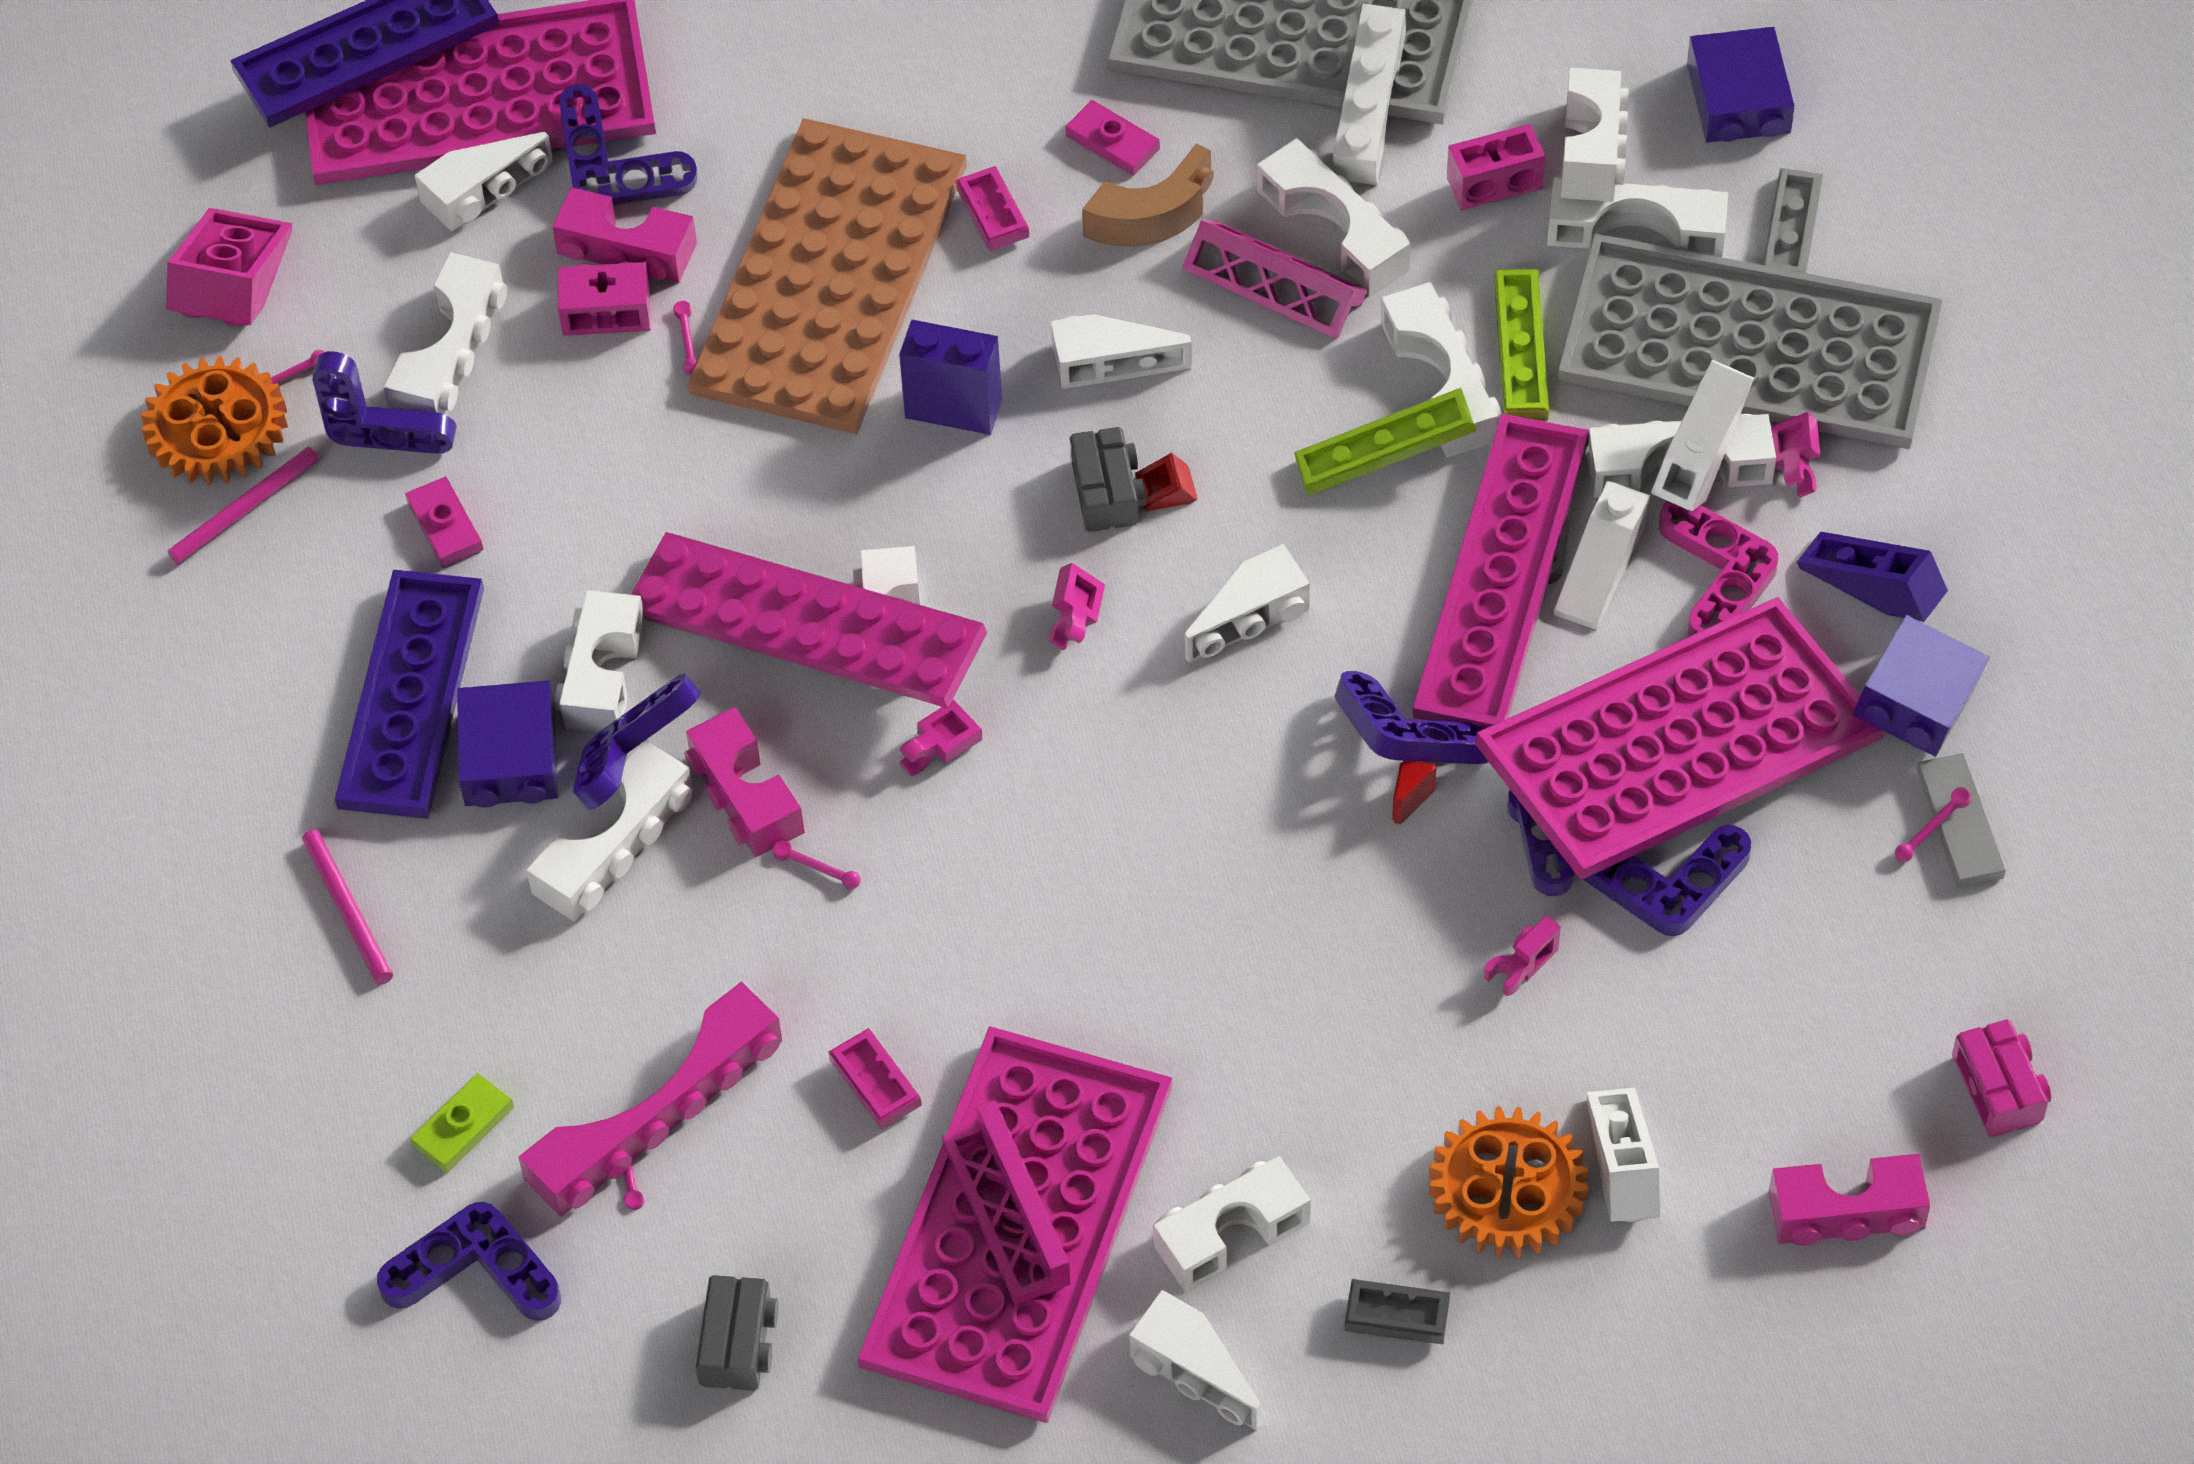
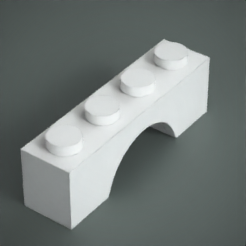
(1368, 93)
(1597, 157)
(1301, 183)
(1686, 217)
(468, 296)
(1422, 329)
(1633, 451)
(576, 872)

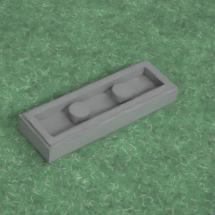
(1792, 220)
(1966, 830)

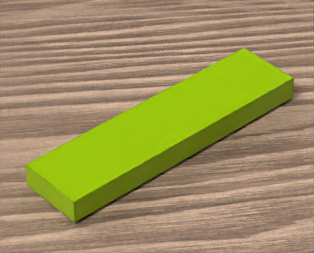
(1521, 343)
(1385, 441)

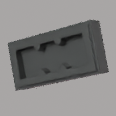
(1397, 1311)

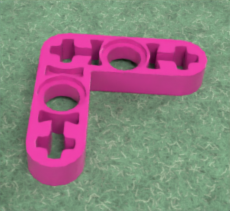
(1732, 560)

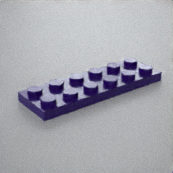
(354, 51)
(409, 694)

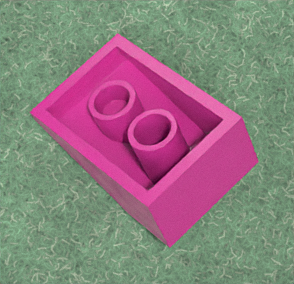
(226, 266)

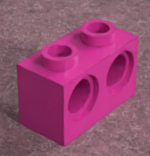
(1495, 167)

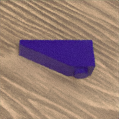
(1878, 573)

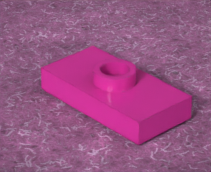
(1112, 137)
(992, 208)
(444, 521)
(875, 1078)

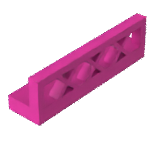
(1277, 261)
(1024, 1197)

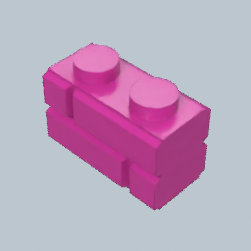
(2001, 1077)

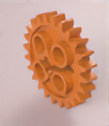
(230, 396)
(1463, 1175)

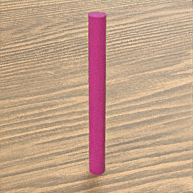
(243, 505)
(347, 907)

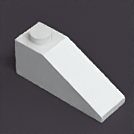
(1110, 349)
(1603, 554)
(1624, 1155)

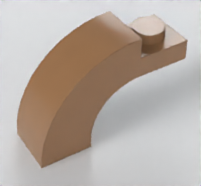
(1151, 213)

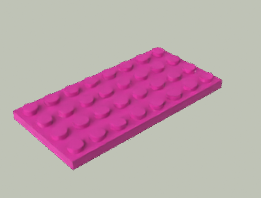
(490, 92)
(1677, 737)
(946, 1306)

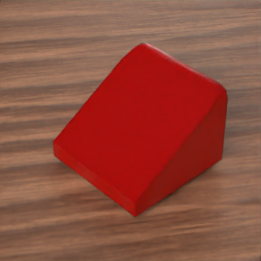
(1167, 483)
(1413, 786)

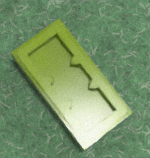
(462, 1122)

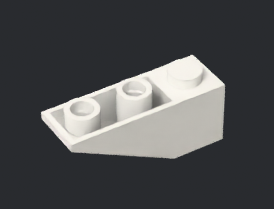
(476, 177)
(1703, 437)
(1254, 598)
(1186, 1350)

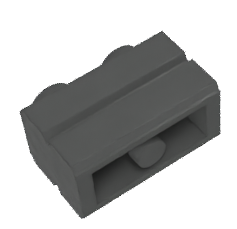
(1105, 479)
(734, 1333)

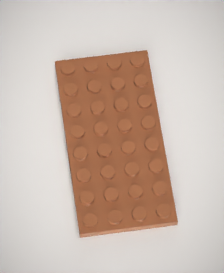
(828, 276)

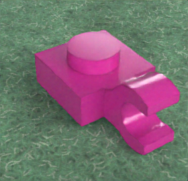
(1795, 445)
(1079, 600)
(943, 734)
(1532, 951)

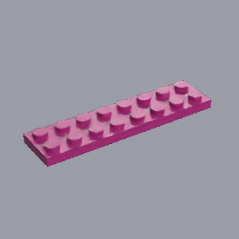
(1501, 573)
(809, 619)

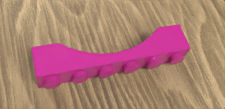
(578, 1159)

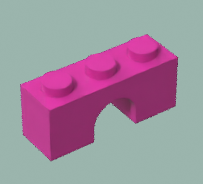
(588, 232)
(758, 812)
(1811, 1211)

